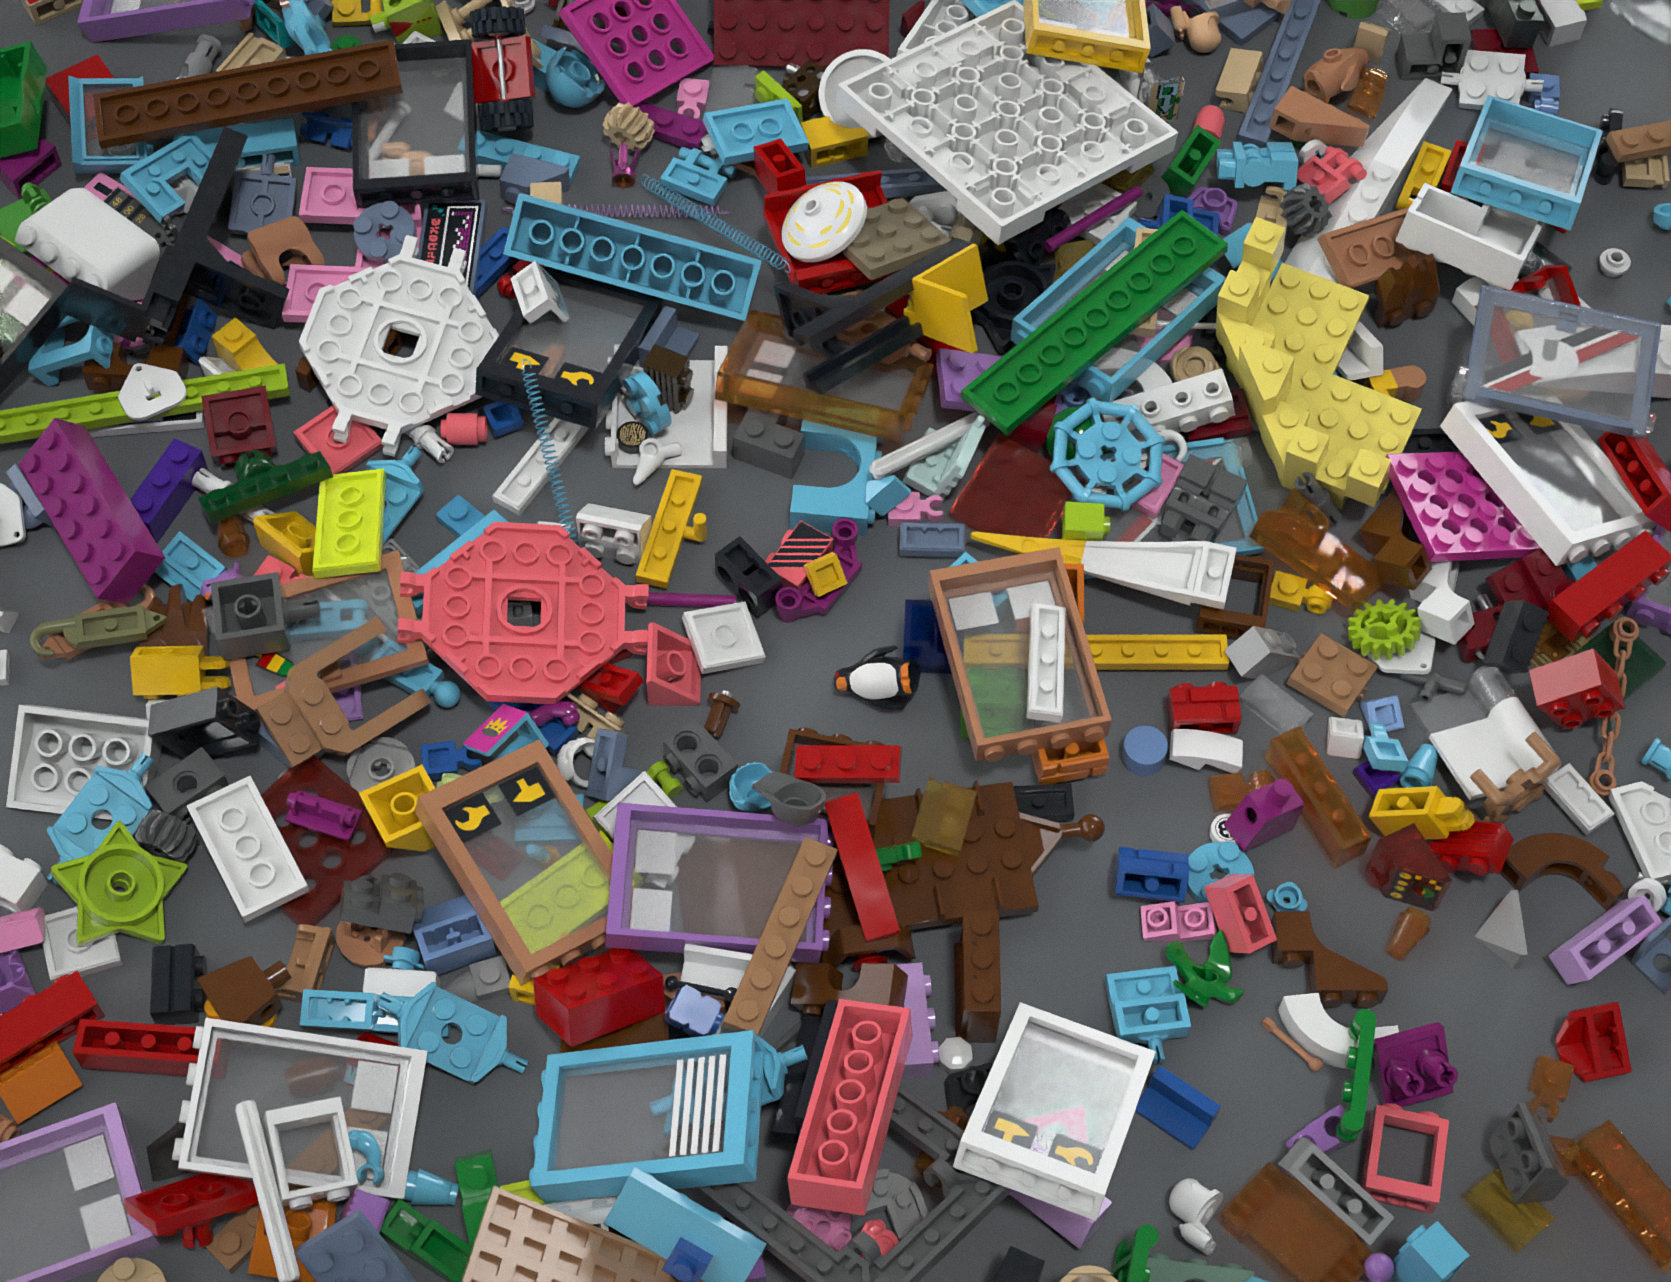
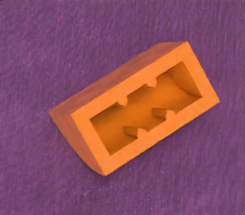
(37, 1082)

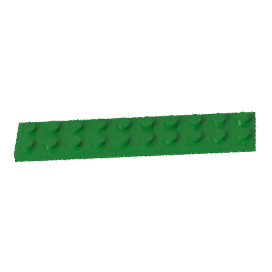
(1093, 322)

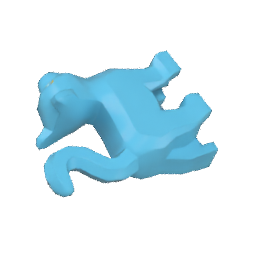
(306, 28)

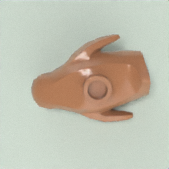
(1335, 72)

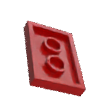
(191, 1206)

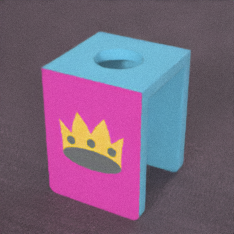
(500, 727)

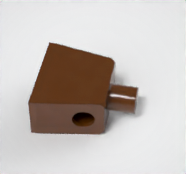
(244, 991)

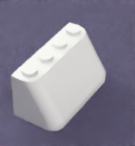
(91, 242)

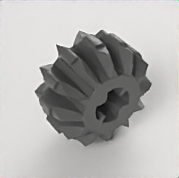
(1305, 210)
(166, 836)

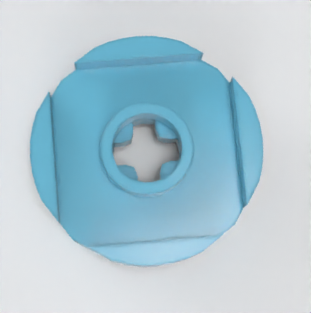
(644, 402)
(1211, 857)

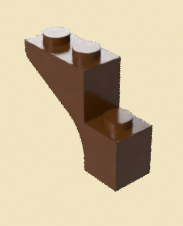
(1388, 537)
(1330, 974)

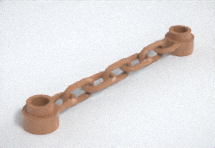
(1619, 638)

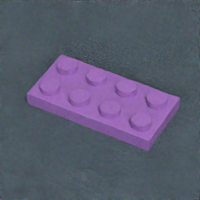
(959, 369)

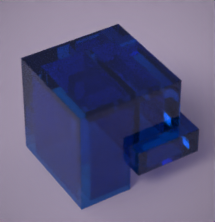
(923, 637)

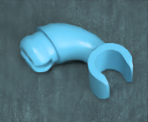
(368, 1145)

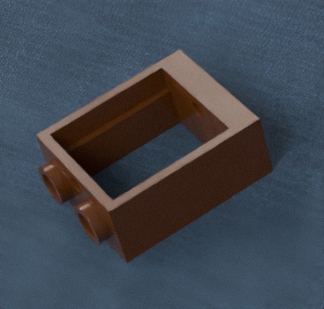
(1232, 623)

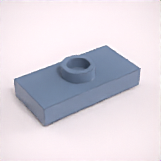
(932, 539)

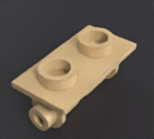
(589, 714)

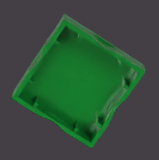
(20, 98)

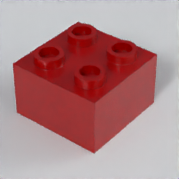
(1577, 689)

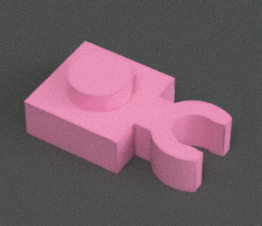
(692, 96)
(914, 509)

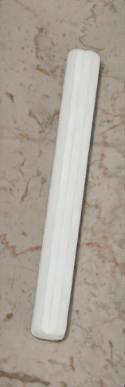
(923, 447)
(267, 1191)

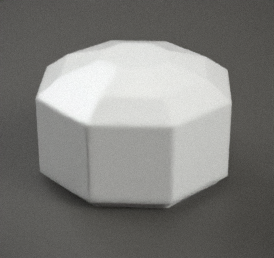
(955, 1055)

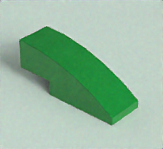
(425, 1241)

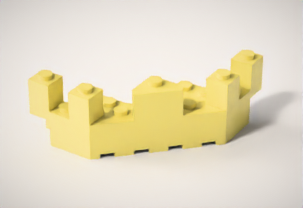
(1285, 357)

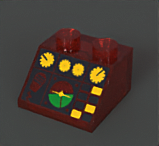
(1408, 869)

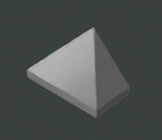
(1504, 932)

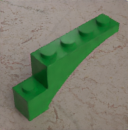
(476, 1179)

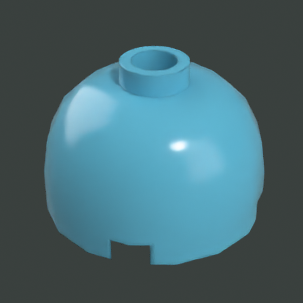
(573, 79)

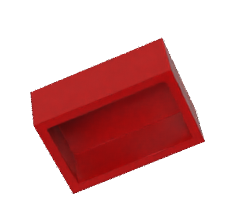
(599, 995)

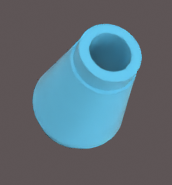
(1420, 768)
(429, 1189)

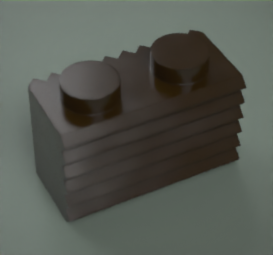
(671, 375)

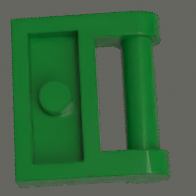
(1132, 1256)

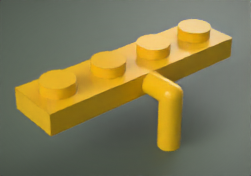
(671, 528)

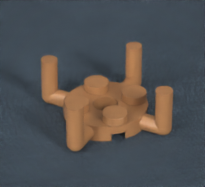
(1522, 788)

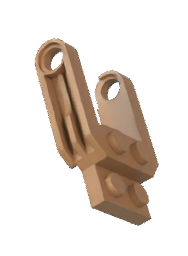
(309, 717)

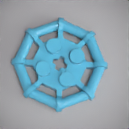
(1111, 437)

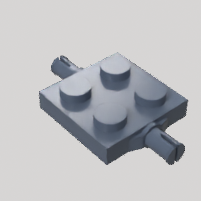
(261, 198)

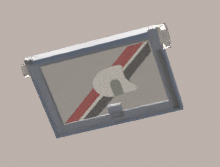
(1561, 362)

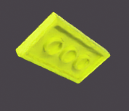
(350, 524)

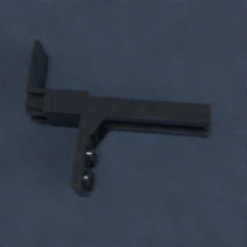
(187, 267)

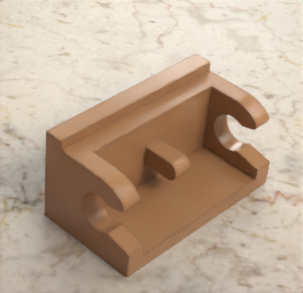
(308, 961)

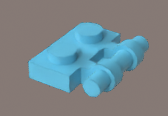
(694, 181)

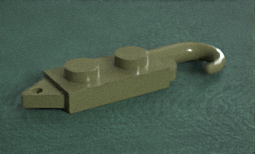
(100, 628)

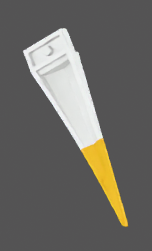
(1173, 570)

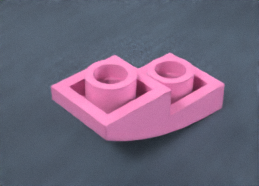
(1178, 923)

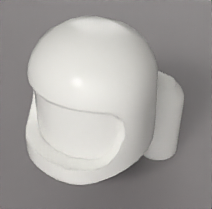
(1195, 1206)

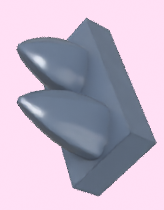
(33, 510)

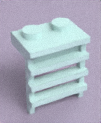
(943, 469)

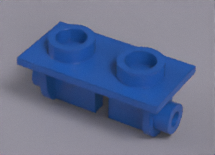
(320, 125)
(196, 330)

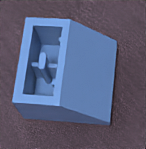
(452, 936)

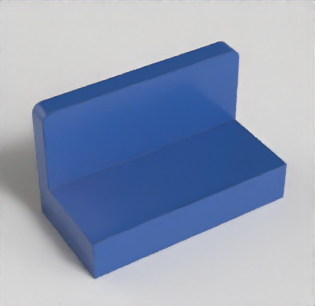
(1177, 1108)

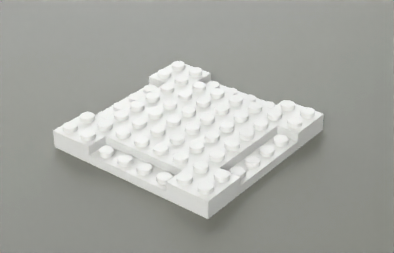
(1004, 124)

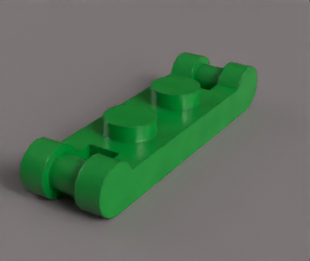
(1356, 1088)

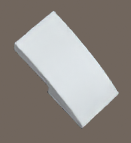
(1201, 747)

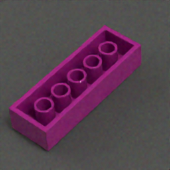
(91, 511)

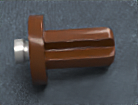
(719, 713)

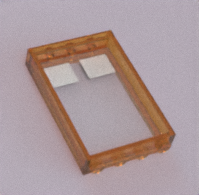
(768, 375)

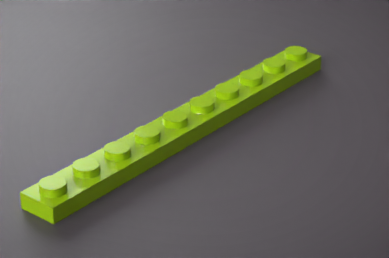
(106, 409)

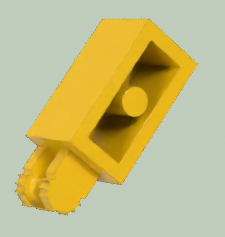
(174, 671)
(1424, 806)

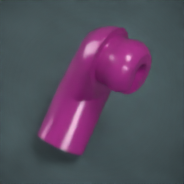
(562, 709)

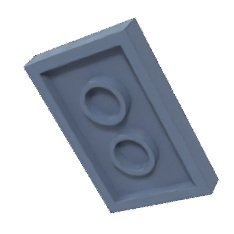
(352, 1253)

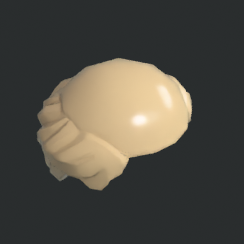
(1191, 362)

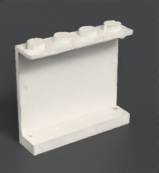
(697, 427)

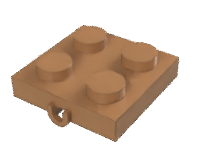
(1332, 675)

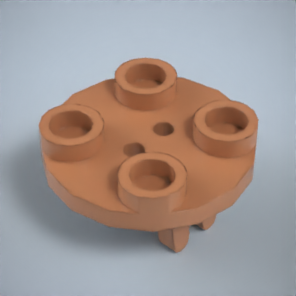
(352, 944)

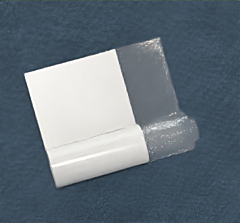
(1480, 731)

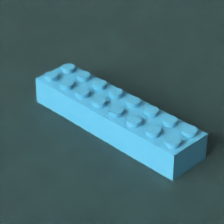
(632, 256)

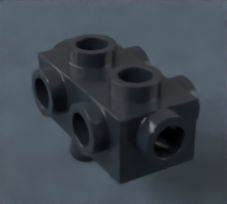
(1029, 244)

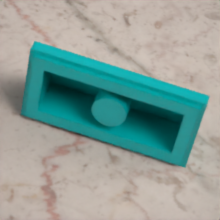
(272, 24)

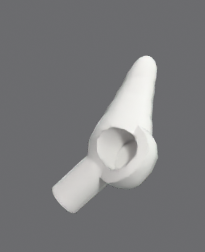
(652, 457)

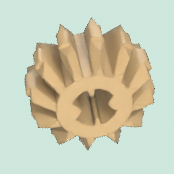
(629, 126)

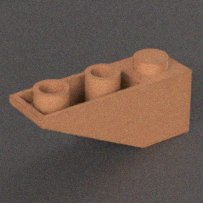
(1308, 118)

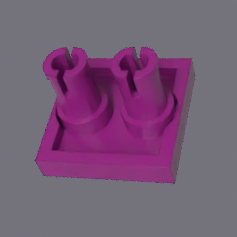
(1413, 1065)

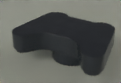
(966, 1085)

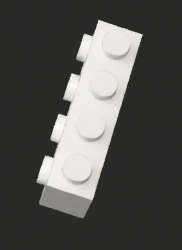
(1182, 404)

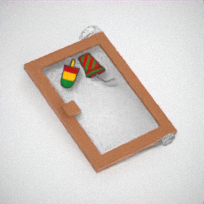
(344, 606)

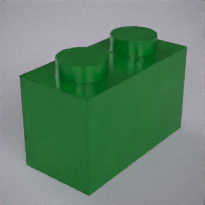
(1190, 161)

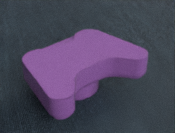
(1216, 201)

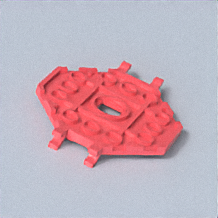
(523, 562)

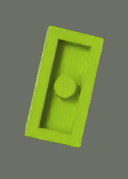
(769, 90)

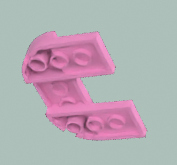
(329, 200)

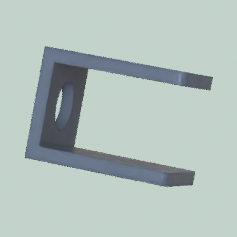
(1653, 946)

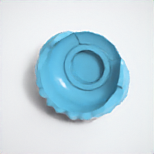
(741, 789)

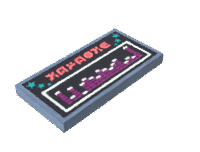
(451, 227)

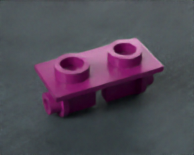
(322, 815)

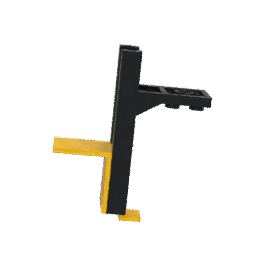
(943, 293)

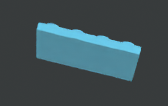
(660, 1216)

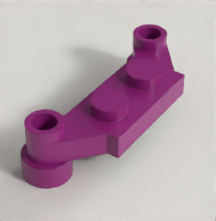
(795, 604)

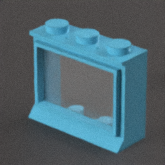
(86, 150)

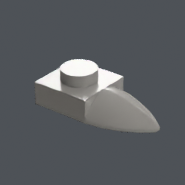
(481, 981)

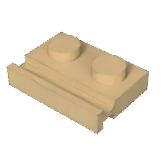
(253, 52)
(1646, 171)

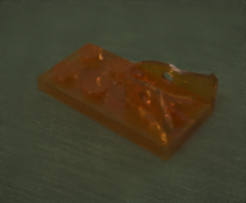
(1316, 553)

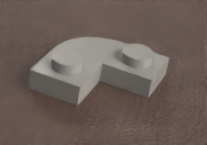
(900, 1199)

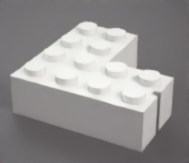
(1470, 237)

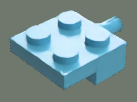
(1148, 1007)

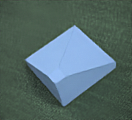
(1385, 711)

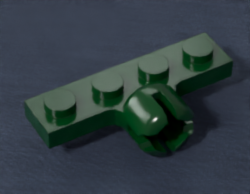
(263, 482)

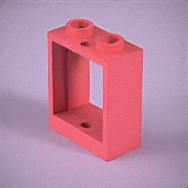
(1400, 1192)

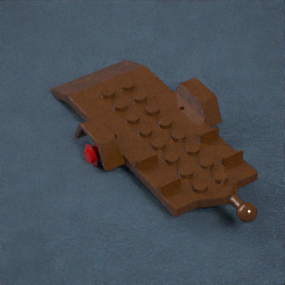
(990, 873)

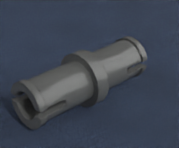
(1318, 496)

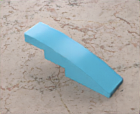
(350, 1012)

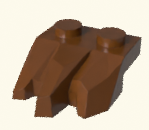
(1407, 291)
(185, 621)

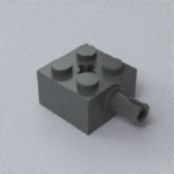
(255, 615)

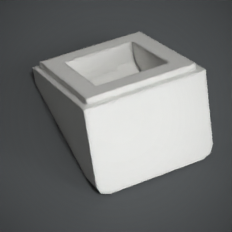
(1345, 737)

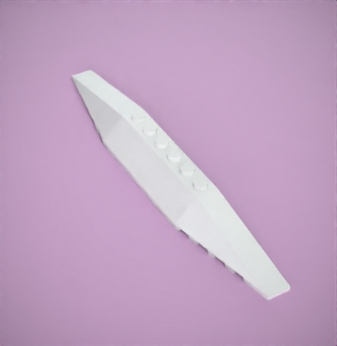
(1386, 160)

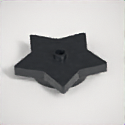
(1009, 291)

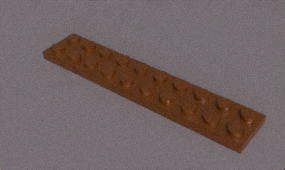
(247, 94)

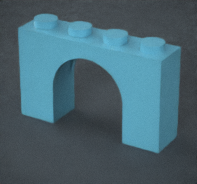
(824, 506)

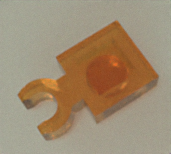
(1551, 1083)

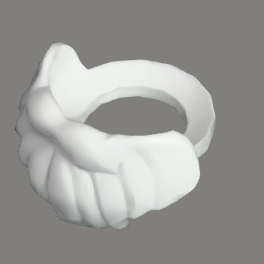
(566, 755)

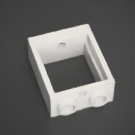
(306, 1115)

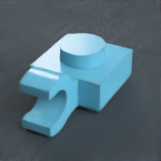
(1384, 752)

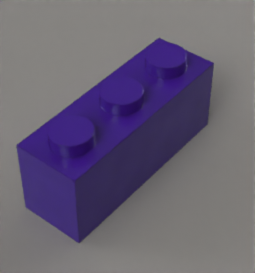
(168, 487)

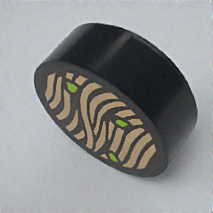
(631, 435)

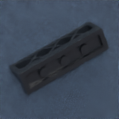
(802, 1075)

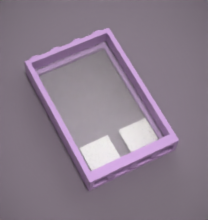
(67, 1199)

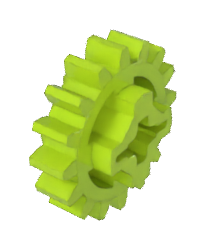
(1384, 629)

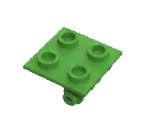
(15, 213)

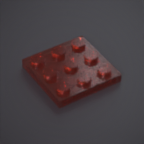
(1012, 493)

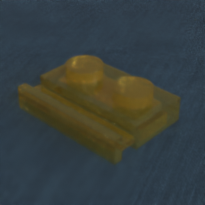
(943, 816)
(1513, 1221)

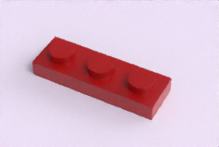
(848, 763)

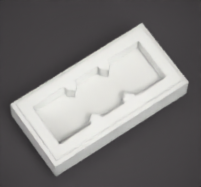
(1578, 799)

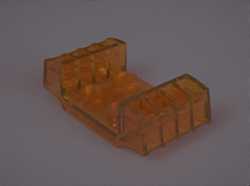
(1295, 1229)

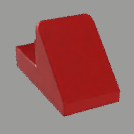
(611, 686)

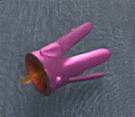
(623, 174)

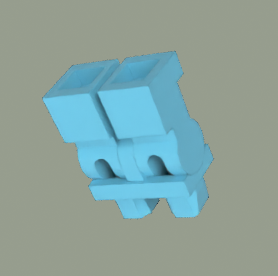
(1258, 165)

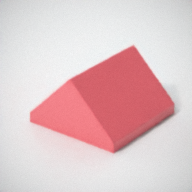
(671, 669)

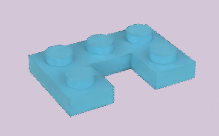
(151, 176)

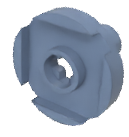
(381, 216)

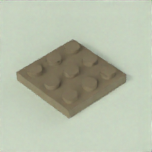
(893, 239)

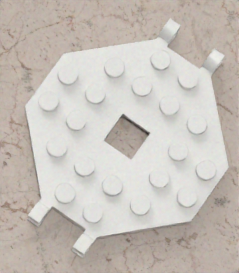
(387, 391)

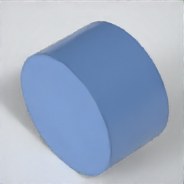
(1144, 750)

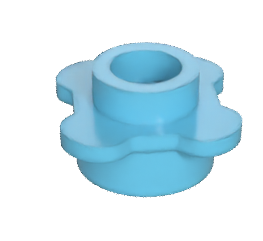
(1290, 891)
(404, 959)

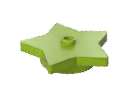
(122, 864)

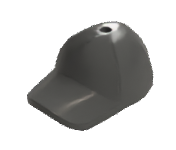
(791, 798)

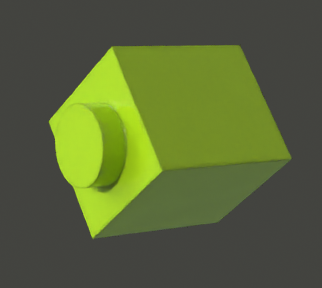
(1084, 521)

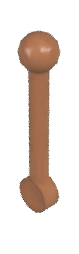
(1315, 1064)

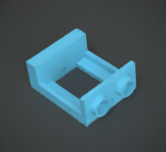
(54, 356)

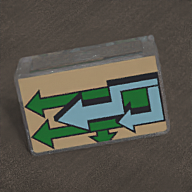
(1159, 94)

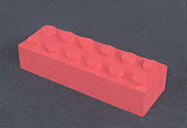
(850, 1107)

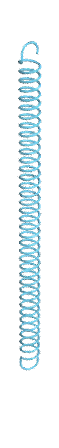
(716, 230)
(548, 452)

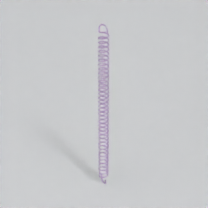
(643, 209)

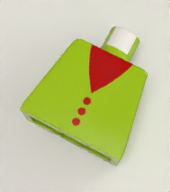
(406, 17)

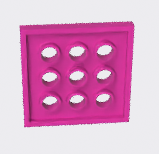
(635, 54)
(1465, 485)

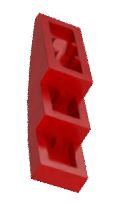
(862, 867)

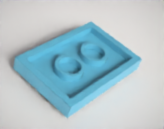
(741, 128)

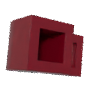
(1035, 428)

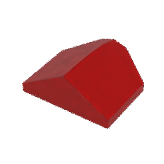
(1594, 1042)

